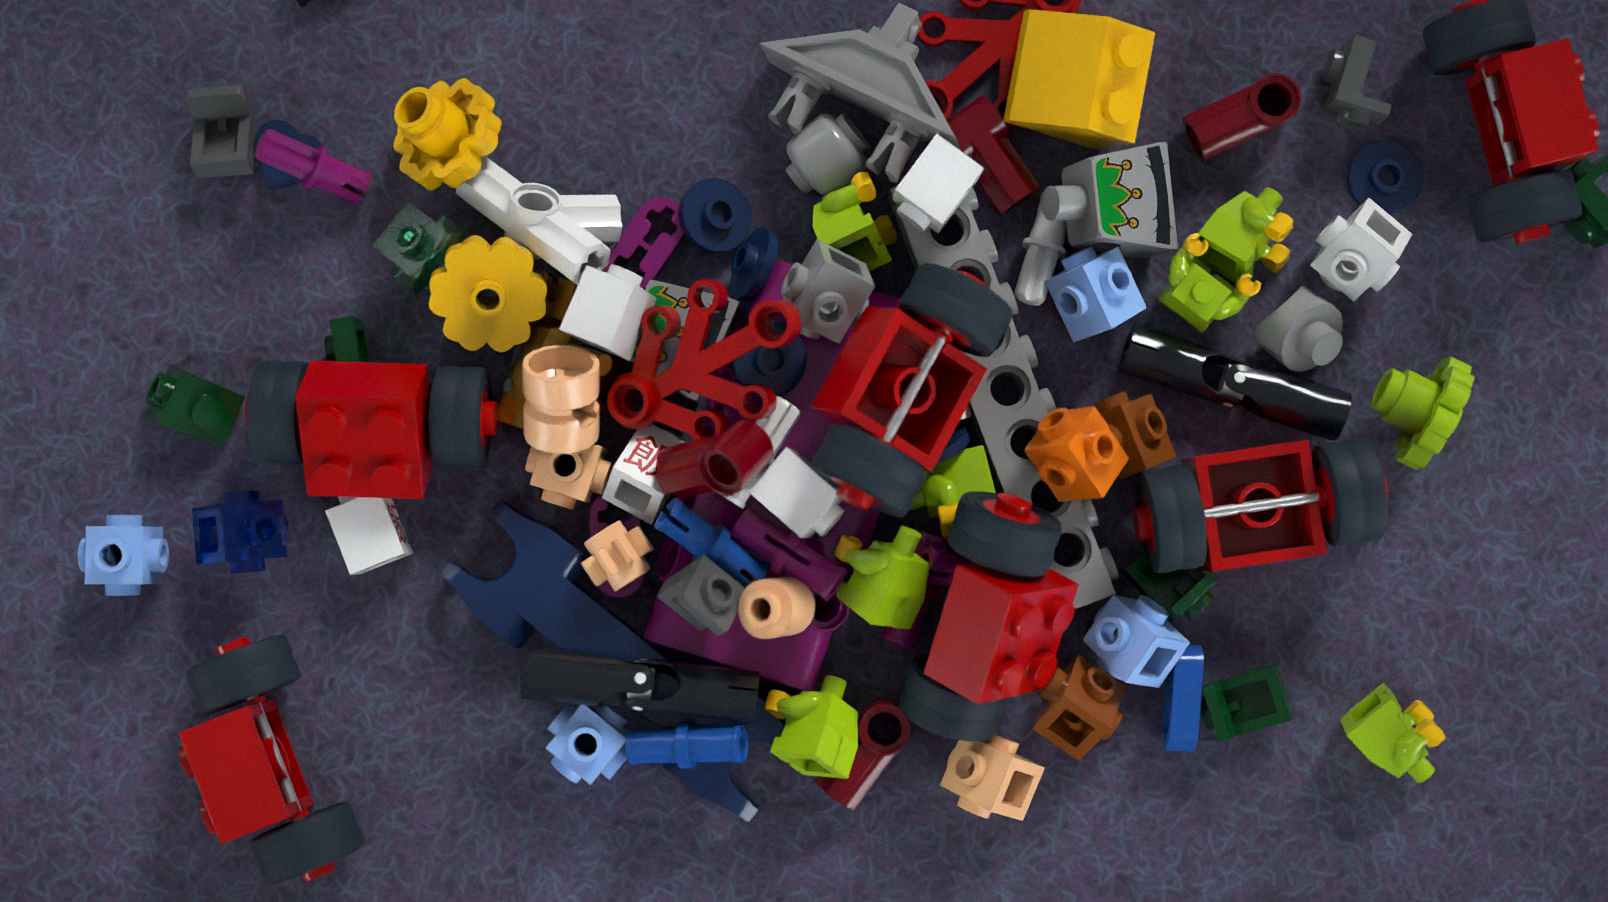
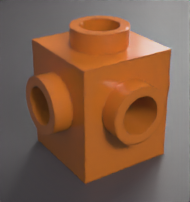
(1076, 453)

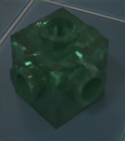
(428, 251)

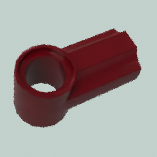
(1239, 117)
(985, 140)
(715, 462)
(870, 757)

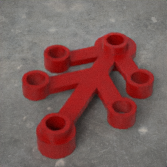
(999, 43)
(694, 366)

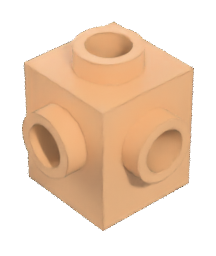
(588, 478)
(992, 777)

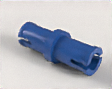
(709, 540)
(687, 745)

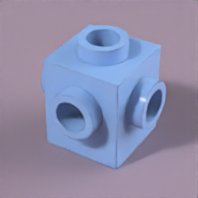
(1094, 292)
(143, 555)
(1135, 640)
(608, 729)

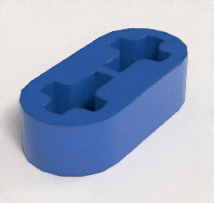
(1183, 702)

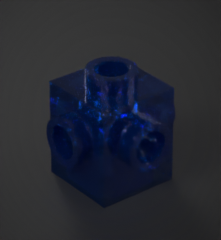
(240, 532)

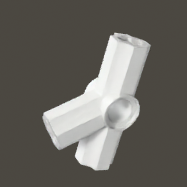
(554, 227)

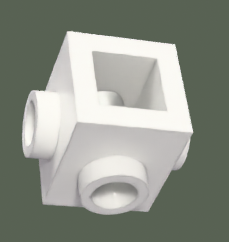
(1360, 250)

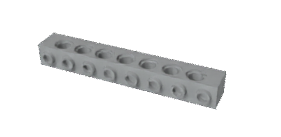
(995, 422)

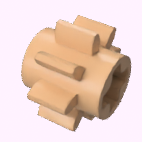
(617, 556)

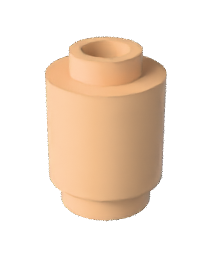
(776, 607)

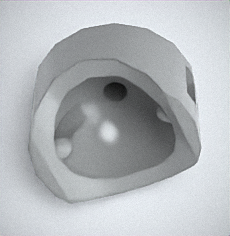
(1302, 331)

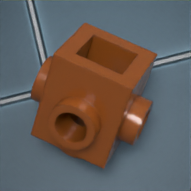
(1139, 430)
(1079, 707)

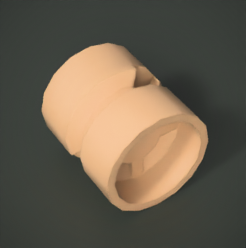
(561, 399)

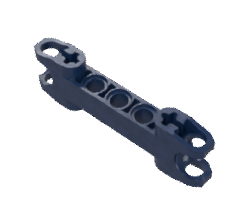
(544, 596)

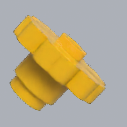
(445, 132)
(480, 318)

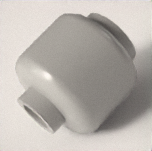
(826, 154)

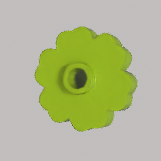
(1423, 408)

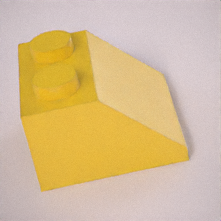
(1079, 77)

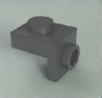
(1347, 72)
(221, 131)
(703, 595)

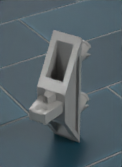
(869, 72)

